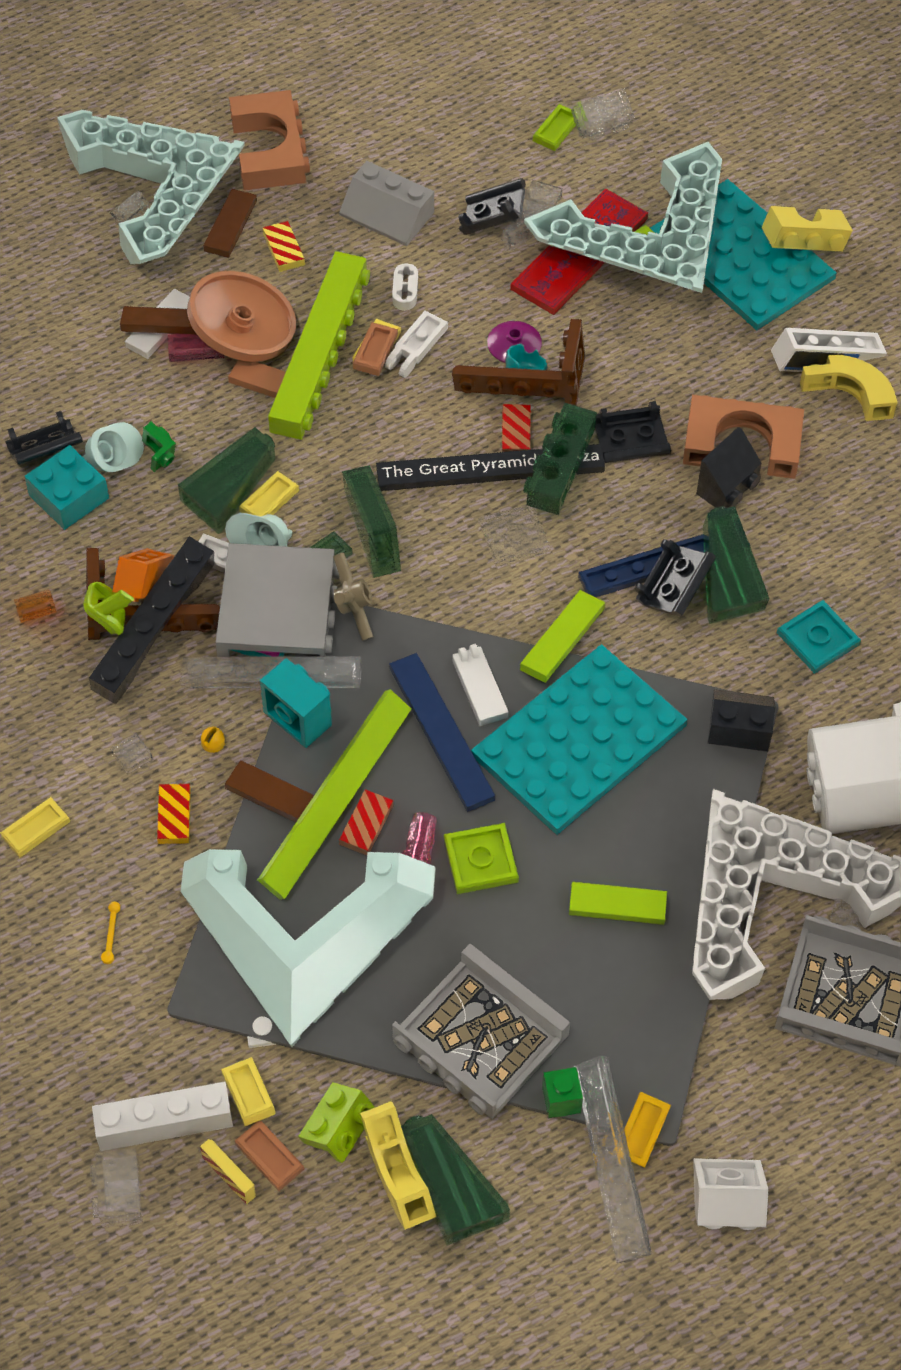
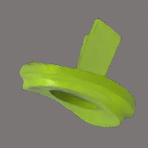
(111, 603)

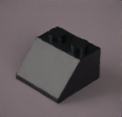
(729, 471)
(741, 720)

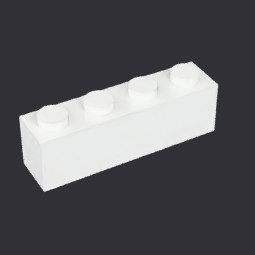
(162, 1116)

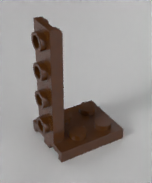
(530, 381)
(186, 618)

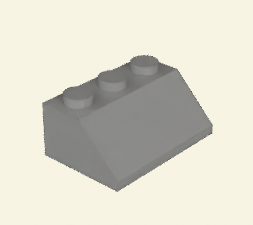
(387, 203)

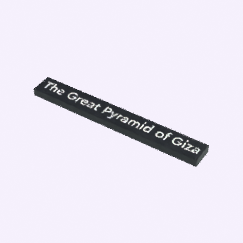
(472, 469)

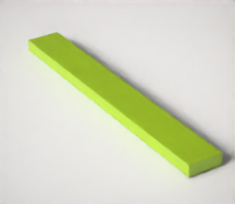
(334, 795)

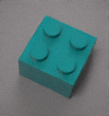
(67, 487)
(296, 702)

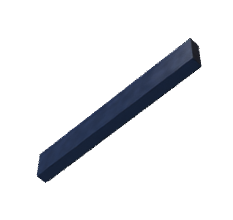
(629, 570)
(442, 732)

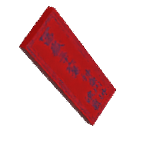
(561, 273)

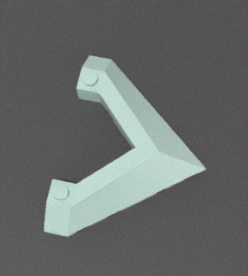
(180, 160)
(672, 255)
(304, 975)

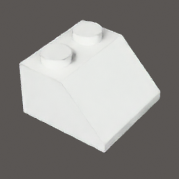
(730, 1193)

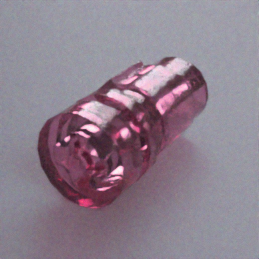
(421, 837)

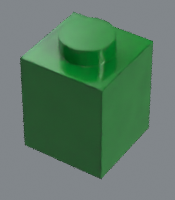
(562, 1092)

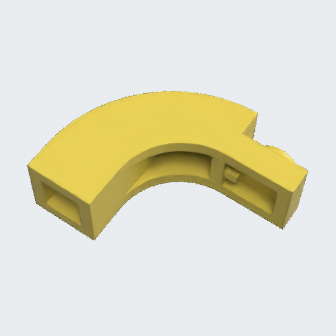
(858, 379)
(395, 1166)

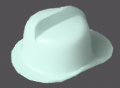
(114, 447)
(257, 530)

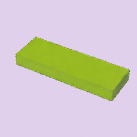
(618, 903)

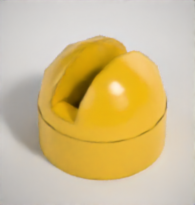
(216, 742)

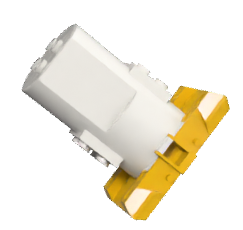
(856, 773)

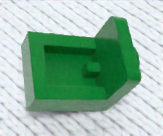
(160, 443)

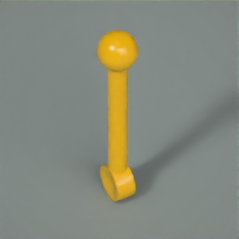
(107, 957)

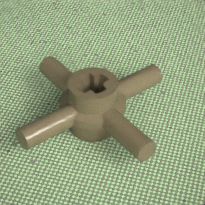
(353, 596)

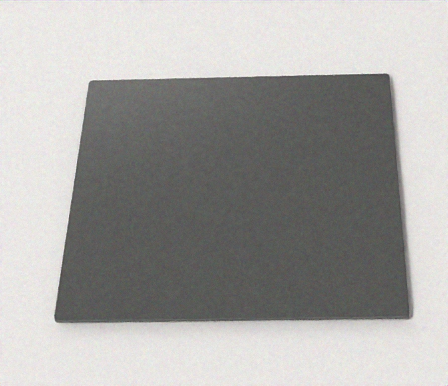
(613, 980)

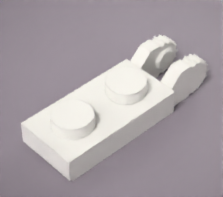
(416, 342)

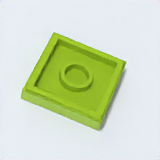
(481, 858)

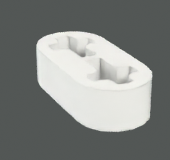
(400, 286)

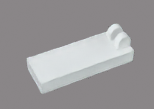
(479, 685)

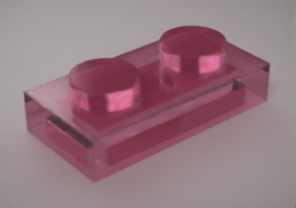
(189, 347)

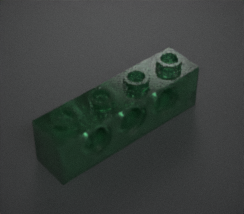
(560, 458)

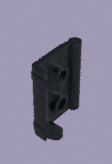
(493, 206)
(631, 433)
(42, 441)
(674, 578)

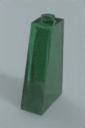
(228, 479)
(372, 521)
(734, 579)
(459, 1191)

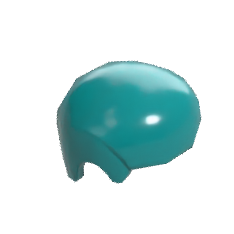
(520, 359)

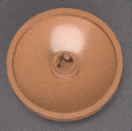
(241, 316)

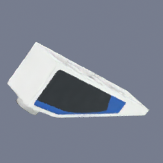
(812, 346)

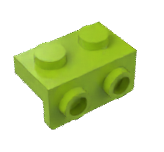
(337, 1121)

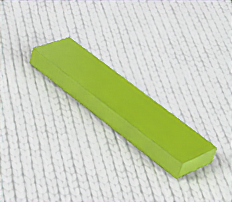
(562, 636)

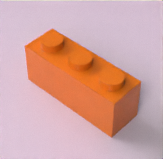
(140, 572)

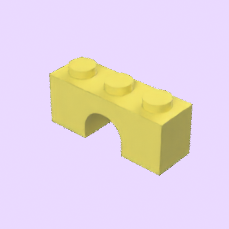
(790, 231)

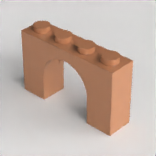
(278, 114)
(777, 424)

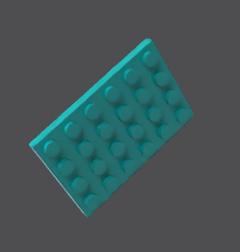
(746, 269)
(579, 738)

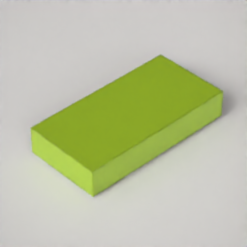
(555, 128)

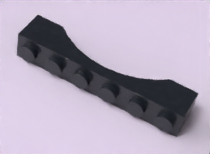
(130, 648)

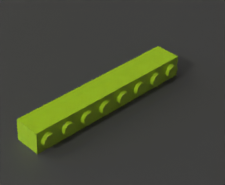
(318, 346)

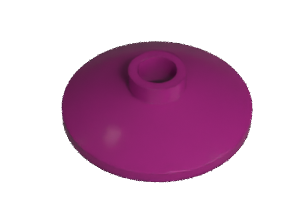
(502, 338)

